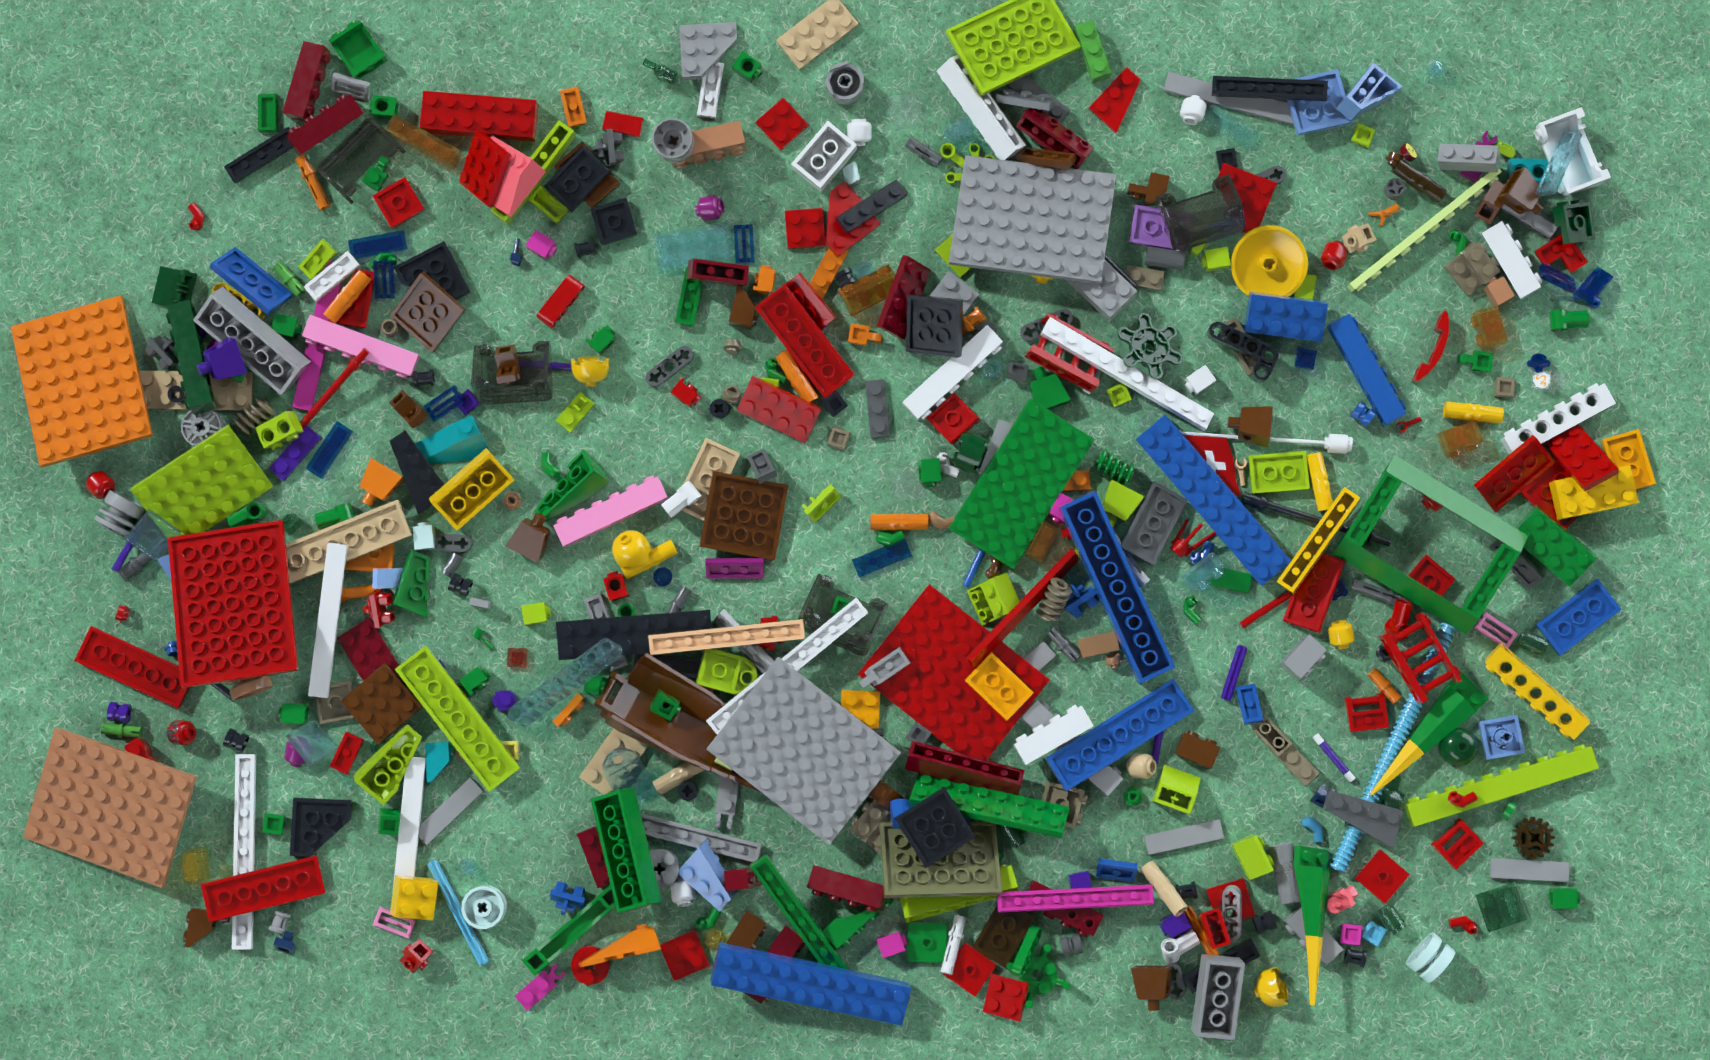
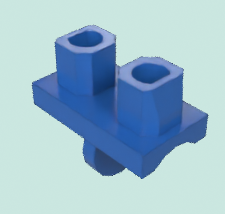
(1087, 595)
(567, 901)

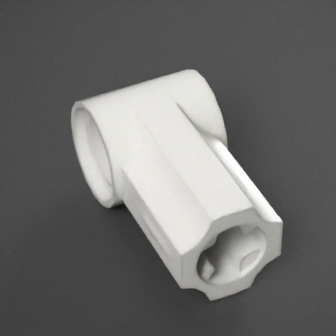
(685, 496)
(1179, 945)

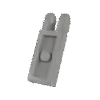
(726, 801)

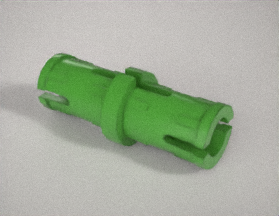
(289, 279)
(121, 730)

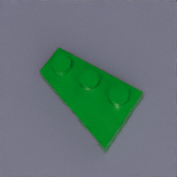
(413, 584)

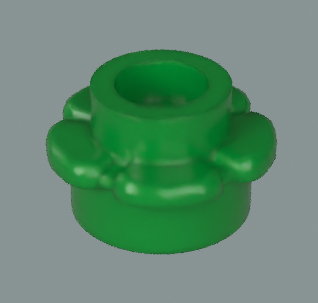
(1132, 801)

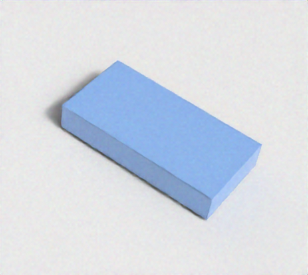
(386, 577)

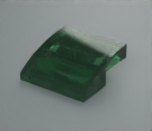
(1501, 907)

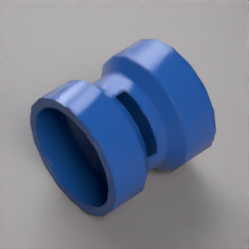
(1363, 414)

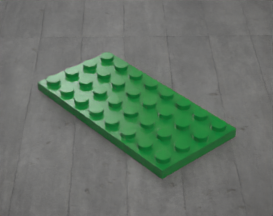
(1021, 483)

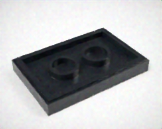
(577, 179)

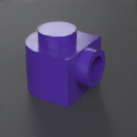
(504, 700)

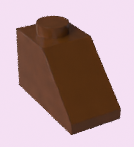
(742, 310)
(884, 794)

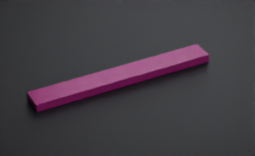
(309, 379)
(1075, 898)

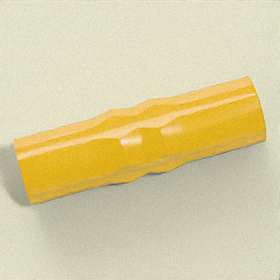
(1473, 412)
(1319, 481)
(656, 556)

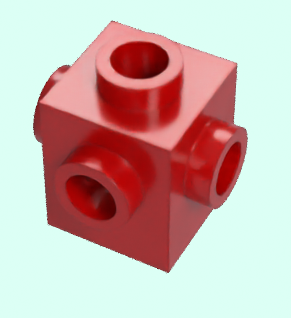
(416, 956)

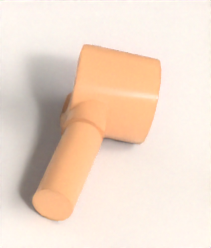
(1241, 471)

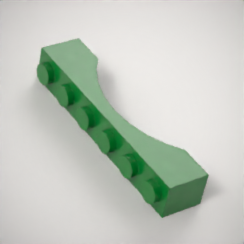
(844, 927)
(570, 932)

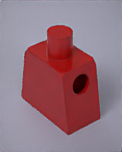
(1214, 928)

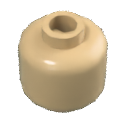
(1141, 766)

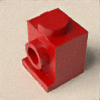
(686, 393)

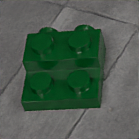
(1575, 221)

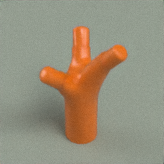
(1385, 213)

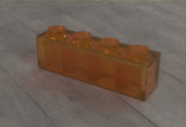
(424, 142)

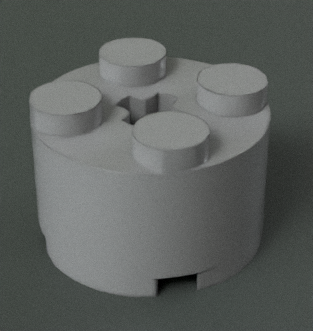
(850, 74)
(671, 866)

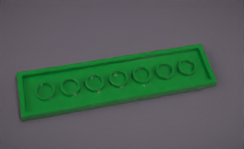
(997, 806)

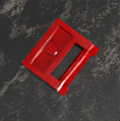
(1366, 719)
(1462, 848)

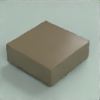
(1504, 387)
(838, 438)

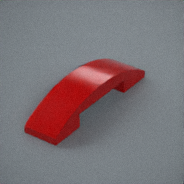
(1441, 327)

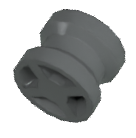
(1397, 186)

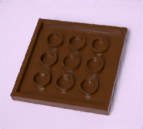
(743, 515)

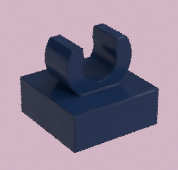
(1319, 796)
(285, 944)

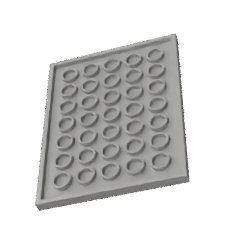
(1032, 219)
(803, 750)

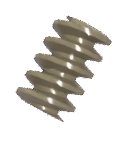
(253, 416)
(1054, 599)

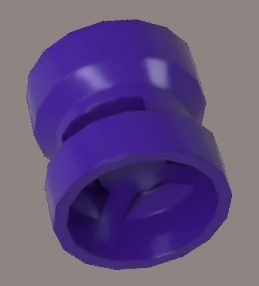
(119, 712)

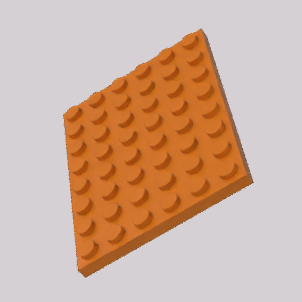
(81, 381)

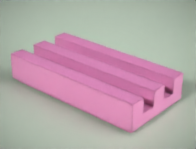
(1500, 624)
(410, 928)

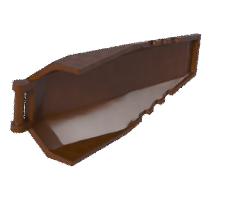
(682, 737)

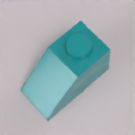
(438, 757)

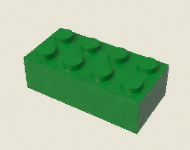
(1555, 546)

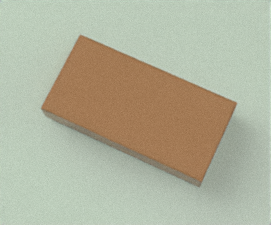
(1098, 644)

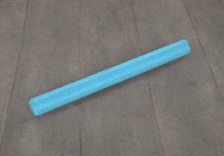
(455, 908)

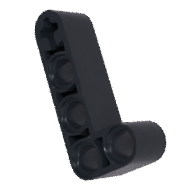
(1241, 348)

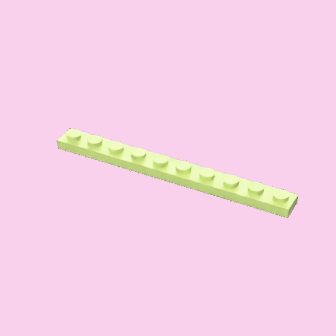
(1418, 236)

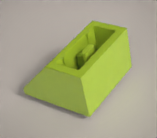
(993, 598)
(1176, 789)
(1252, 856)

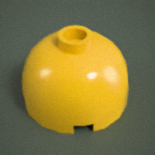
(590, 370)
(631, 549)
(1271, 988)

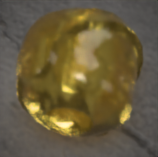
(713, 938)

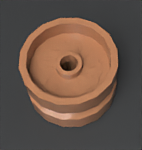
(249, 687)

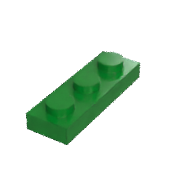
(688, 301)

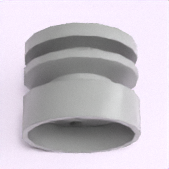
(675, 129)
(191, 424)
(119, 513)

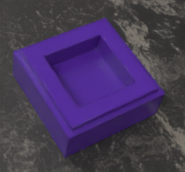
(470, 404)

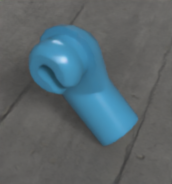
(1314, 826)

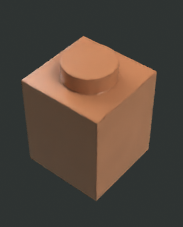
(1498, 291)

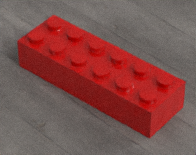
(466, 113)

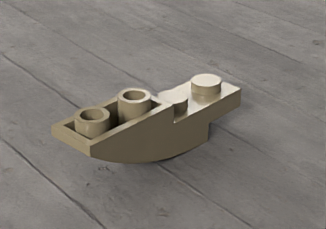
(1285, 751)

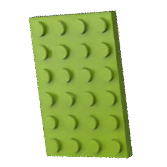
(1011, 41)
(204, 484)

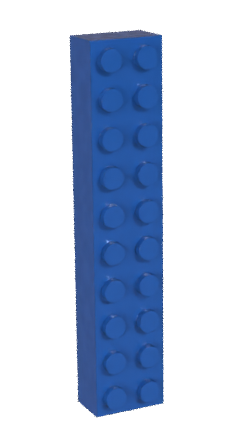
(1213, 500)
(1116, 587)
(810, 983)

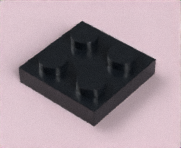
(613, 221)

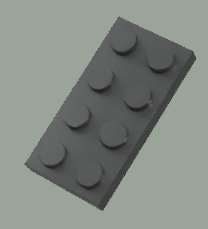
(1153, 523)

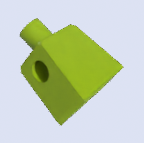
(1120, 502)

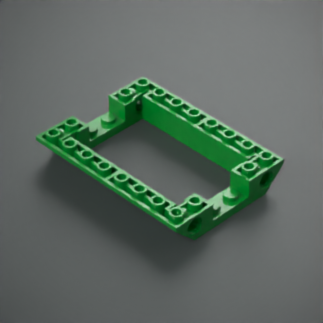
(1476, 601)

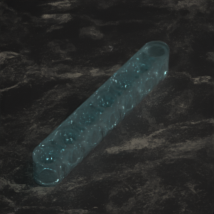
(565, 682)

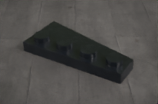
(416, 471)

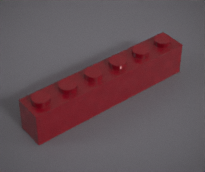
(963, 768)

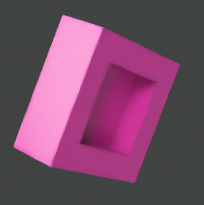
(1351, 934)

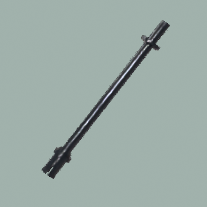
(1262, 502)

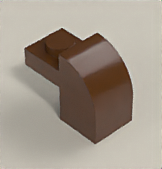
(1156, 186)
(507, 364)
(408, 409)

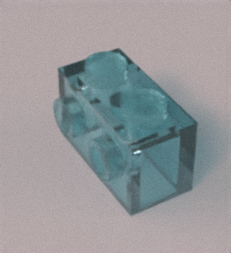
(1203, 572)

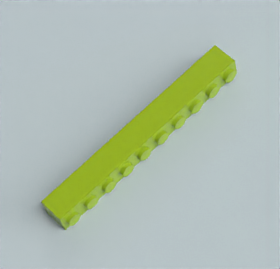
(1503, 785)

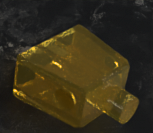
(196, 866)

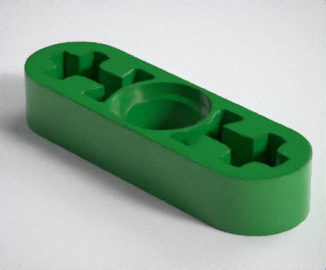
(1026, 951)

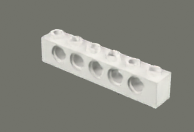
(1602, 400)

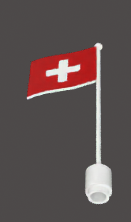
(1217, 453)

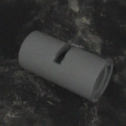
(1164, 258)

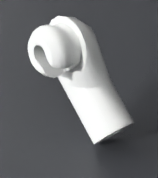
(945, 465)

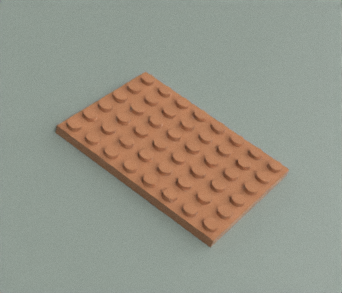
(110, 807)

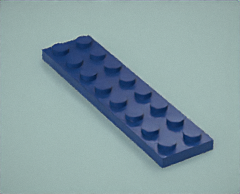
(1119, 735)

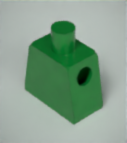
(1048, 390)

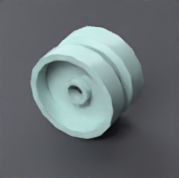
(473, 911)
(1430, 957)

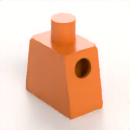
(379, 482)

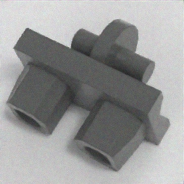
(606, 148)
(163, 347)

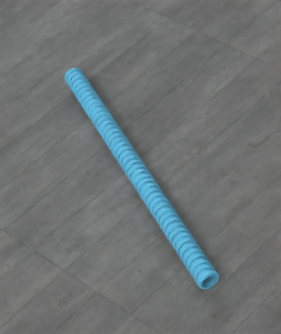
(1392, 749)

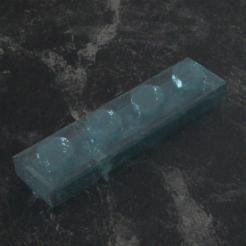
(1559, 163)

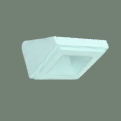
(851, 174)

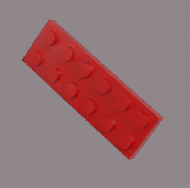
(804, 340)
(132, 666)
(262, 888)

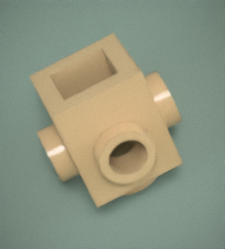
(1358, 238)

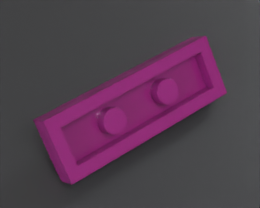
(734, 568)

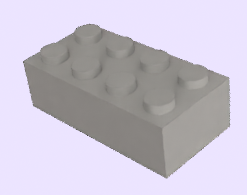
(1109, 296)
(1218, 996)

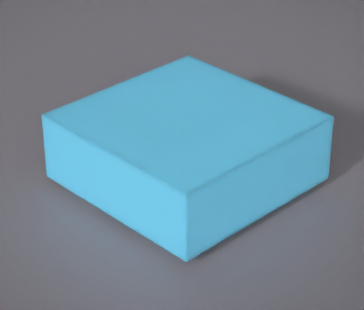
(1373, 933)

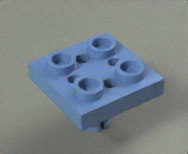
(1509, 736)

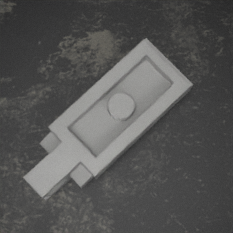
(885, 668)

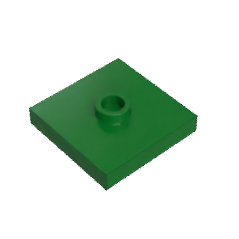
(926, 942)

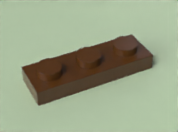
(1046, 158)

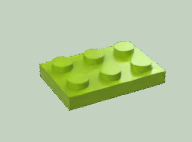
(1278, 472)

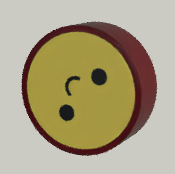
(1408, 152)

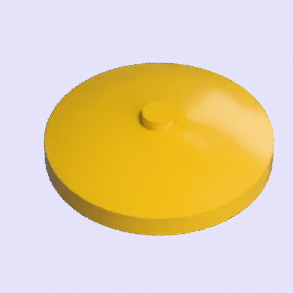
(1269, 261)

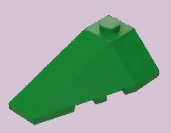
(580, 483)

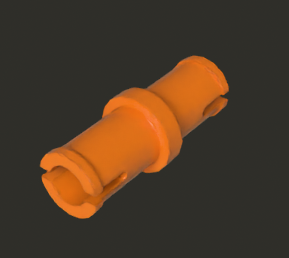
(1384, 685)

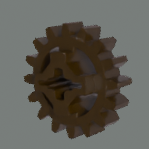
(1539, 831)

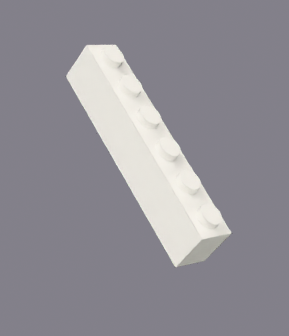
(981, 110)
(953, 372)

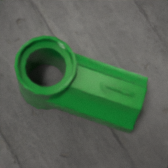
(1566, 319)
(245, 515)
(334, 516)

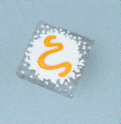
(1542, 381)

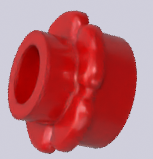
(122, 613)

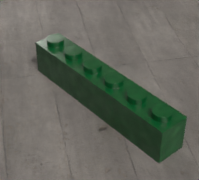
(189, 352)

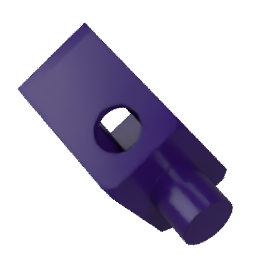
(222, 360)

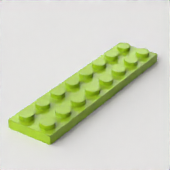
(457, 718)

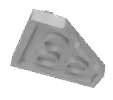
(704, 46)

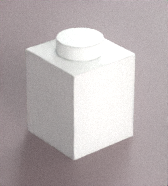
(1199, 380)

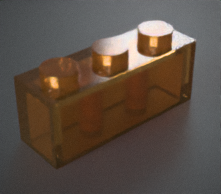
(867, 290)

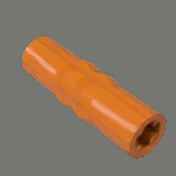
(347, 296)
(796, 376)
(899, 522)

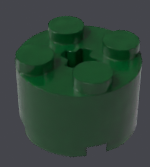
(971, 453)

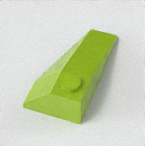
(386, 768)

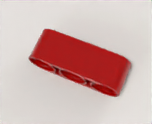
(559, 301)

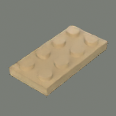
(817, 32)
(710, 458)
(593, 772)

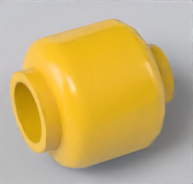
(1341, 634)

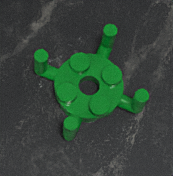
(1049, 977)

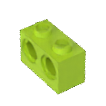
(278, 427)

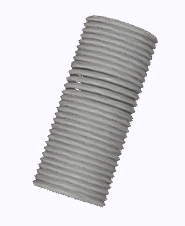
(1285, 878)

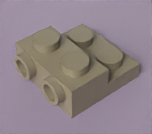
(1472, 268)
(1072, 798)
(868, 824)

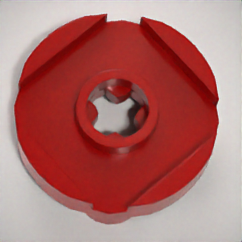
(588, 976)

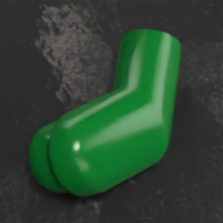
(1459, 239)
(889, 539)

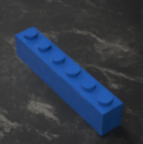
(1366, 369)

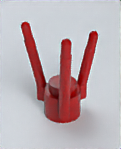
(1181, 546)

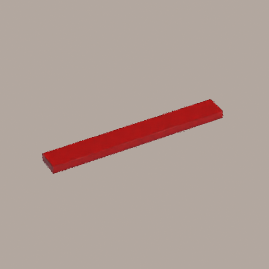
(1020, 611)

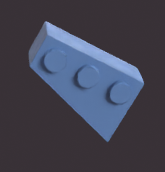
(707, 876)

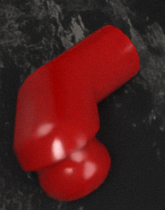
(198, 217)
(1460, 800)
(1465, 923)

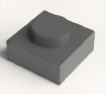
(1017, 372)
(918, 733)

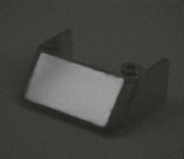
(356, 155)

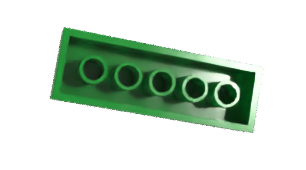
(625, 850)

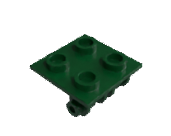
(173, 286)

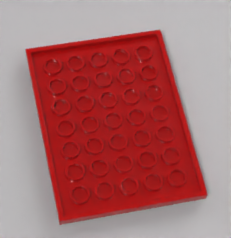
(232, 604)
(933, 686)

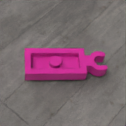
(538, 988)

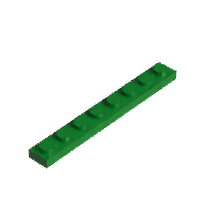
(796, 913)

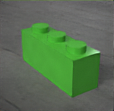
(1092, 51)

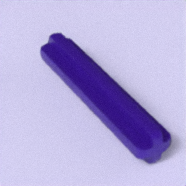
(1234, 672)

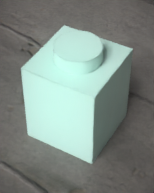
(424, 536)

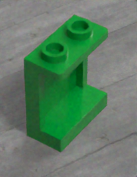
(357, 49)

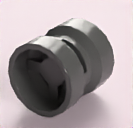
(1067, 946)

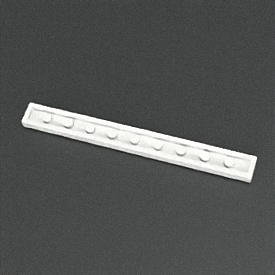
(1129, 376)
(798, 656)
(244, 840)

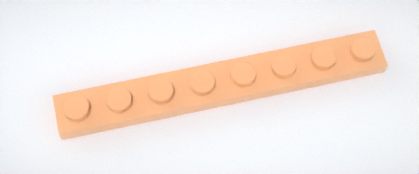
(726, 636)

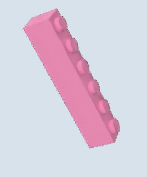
(350, 343)
(611, 511)

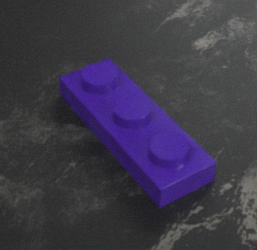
(295, 453)

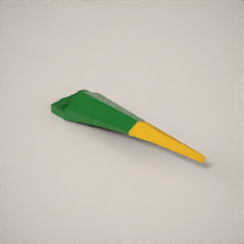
(1449, 711)
(1313, 883)

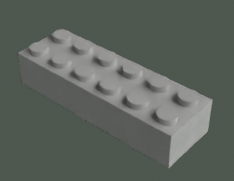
(258, 343)

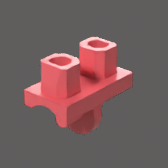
(1341, 899)

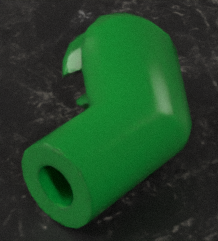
(384, 256)
(772, 370)
(548, 468)
(1189, 609)
(708, 922)

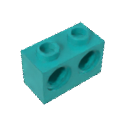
(1531, 164)

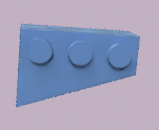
(1369, 92)

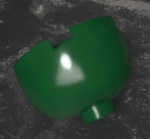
(1458, 747)

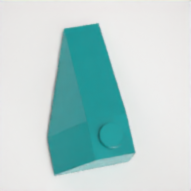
(454, 443)

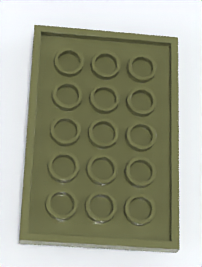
(963, 872)

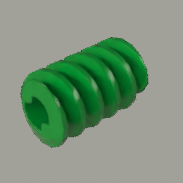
(1114, 467)

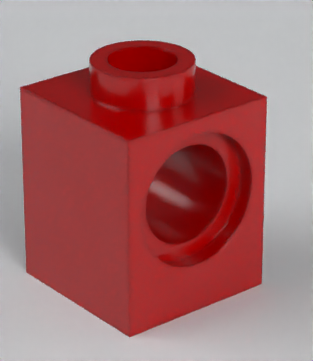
(619, 594)

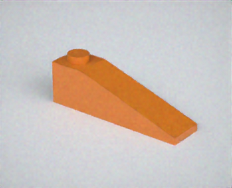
(633, 943)

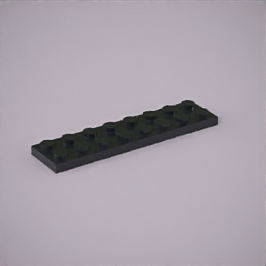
(629, 632)

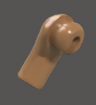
(939, 522)

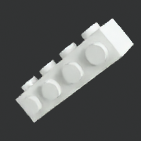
(1511, 260)
(1053, 735)

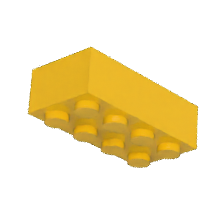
(471, 489)
(1613, 493)

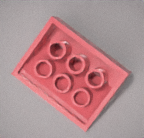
(518, 181)

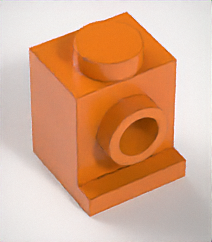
(765, 280)

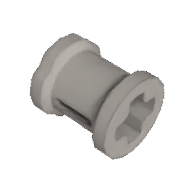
(279, 921)

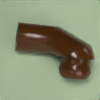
(994, 569)

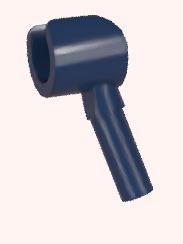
(514, 257)

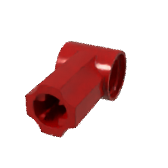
(1399, 617)

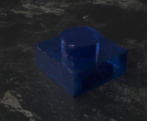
(1305, 358)

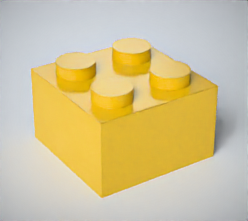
(414, 897)

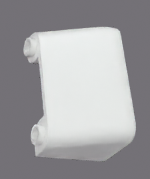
(1583, 168)

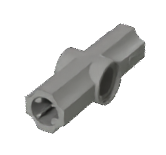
(1539, 222)

